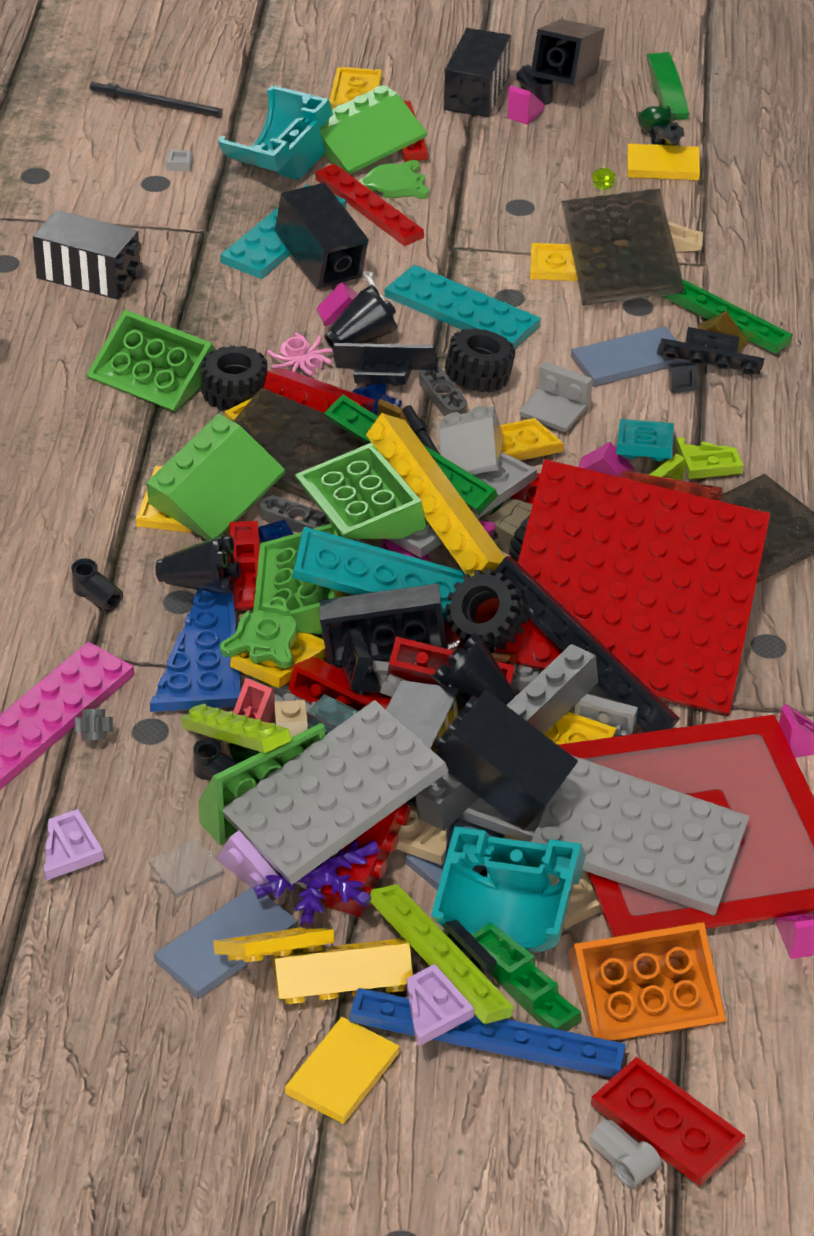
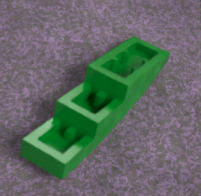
(667, 84)
(525, 982)

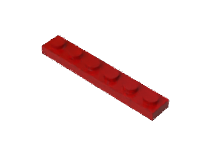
(370, 205)

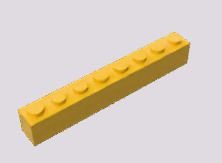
(440, 501)

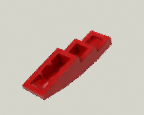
(247, 554)

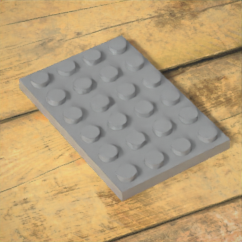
(334, 791)
(645, 834)

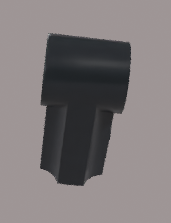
(540, 87)
(666, 134)
(92, 584)
(209, 759)

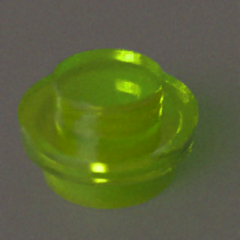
(603, 178)

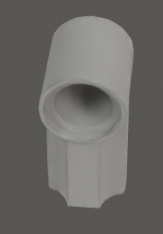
(631, 1160)

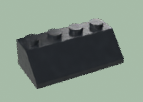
(381, 617)

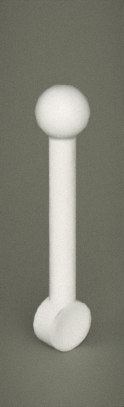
(368, 276)

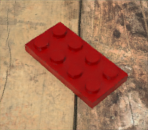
(669, 1120)

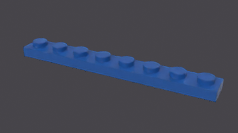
(500, 1037)

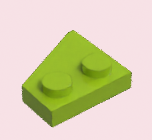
(709, 459)

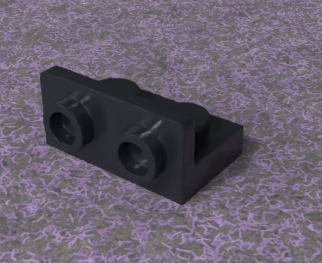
(359, 665)

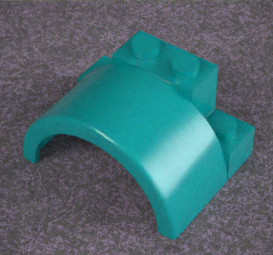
(290, 135)
(520, 887)

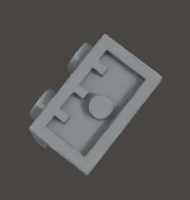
(560, 397)
(602, 708)

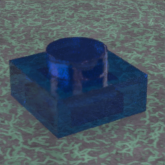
(274, 531)

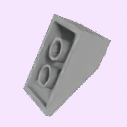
(472, 439)

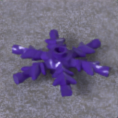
(319, 878)

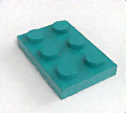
(645, 439)

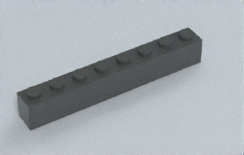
(540, 704)

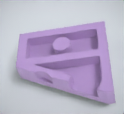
(70, 845)
(244, 860)
(435, 1004)

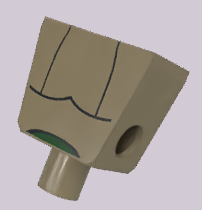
(507, 519)

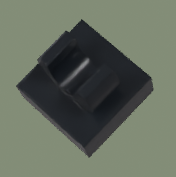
(683, 377)

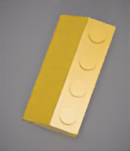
(342, 970)

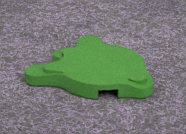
(397, 180)
(265, 634)

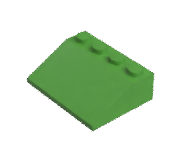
(369, 129)
(151, 361)
(214, 478)
(364, 496)
(276, 580)
(245, 775)

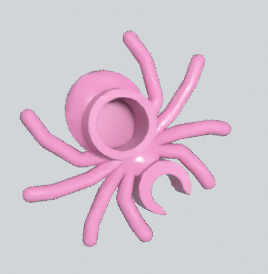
(297, 352)

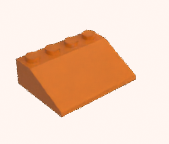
(647, 983)

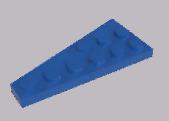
(196, 667)

